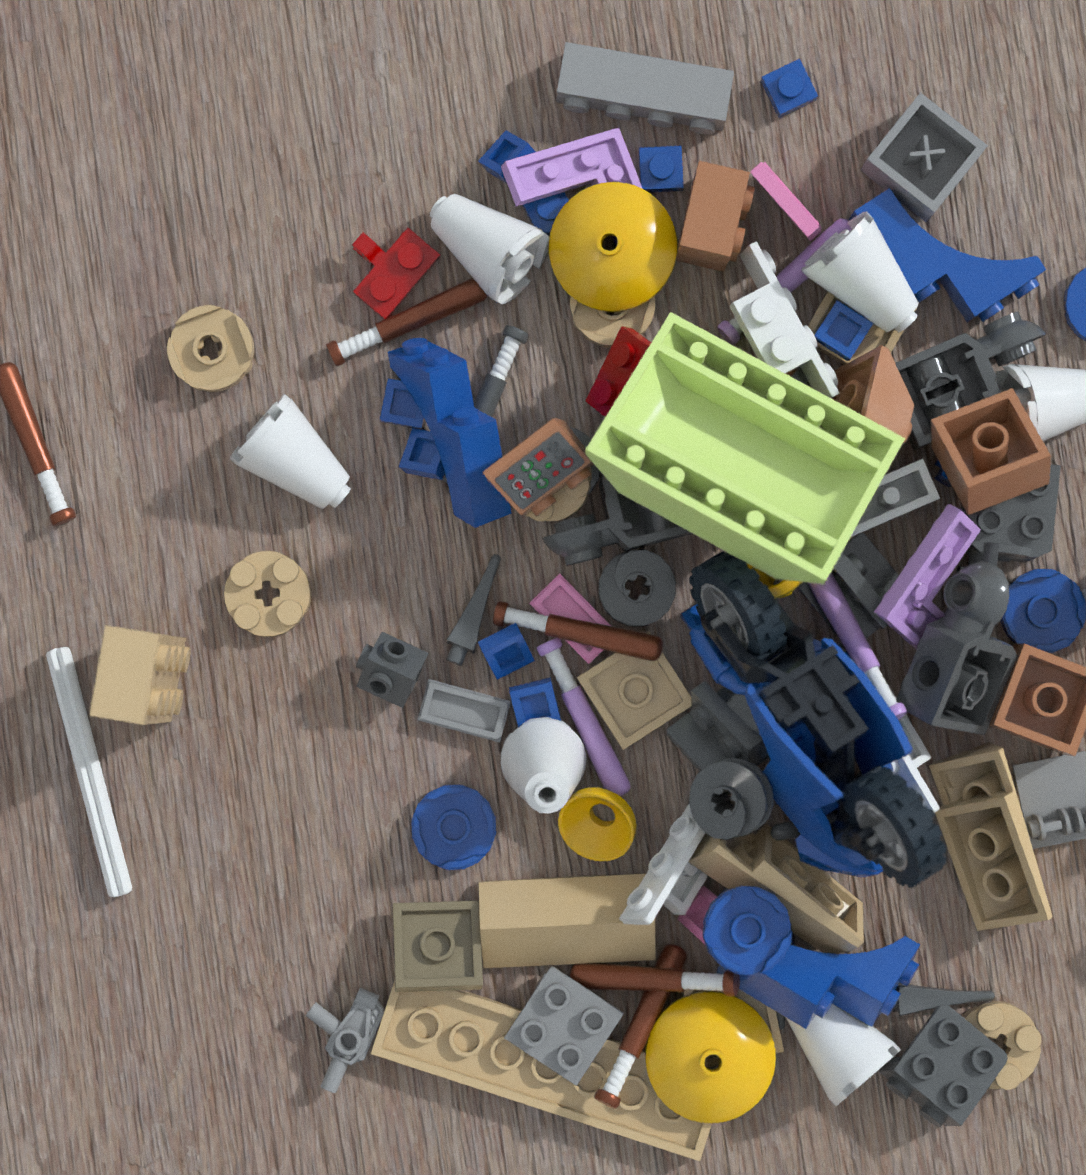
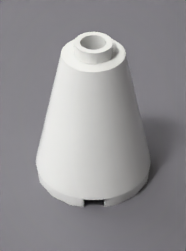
(489, 244)
(864, 275)
(1049, 395)
(293, 456)
(543, 763)
(843, 1051)

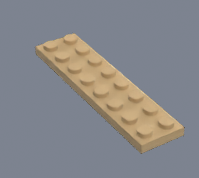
(464, 1041)

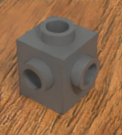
(390, 669)

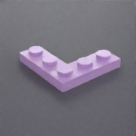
(570, 166)
(908, 603)

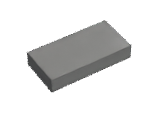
(464, 710)

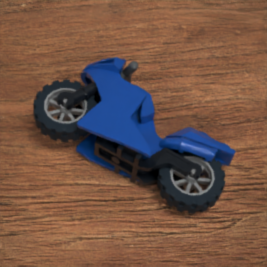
(814, 731)

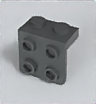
(945, 1068)

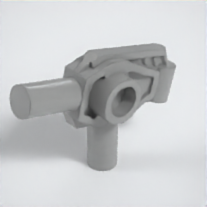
(350, 1037)

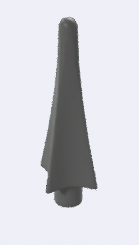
(466, 631)
(922, 998)

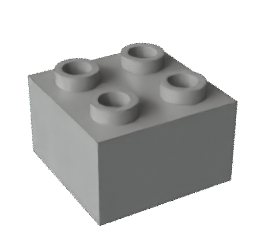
(923, 157)

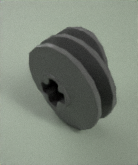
(645, 608)
(713, 806)

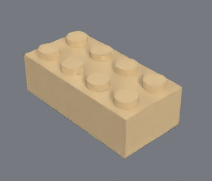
(139, 676)

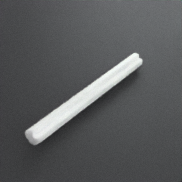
(89, 772)

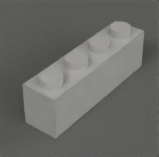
(644, 88)

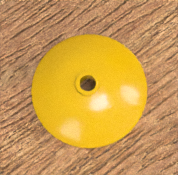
(631, 271)
(705, 1026)

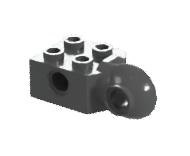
(961, 372)
(625, 525)
(1017, 527)
(957, 663)

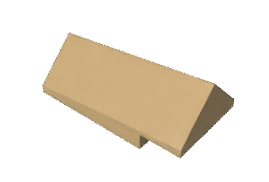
(989, 839)
(816, 903)
(561, 921)

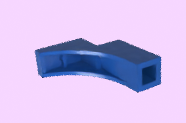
(970, 281)
(462, 434)
(812, 981)

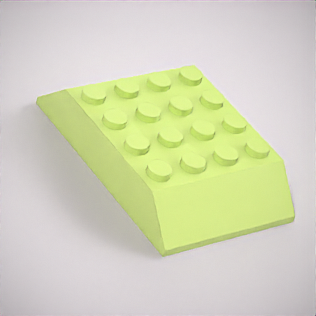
(742, 453)

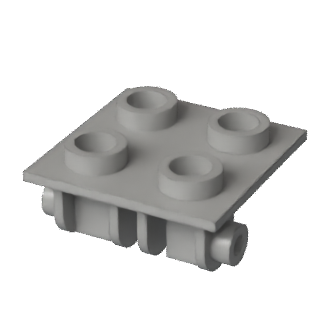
(1053, 798)
(563, 1025)

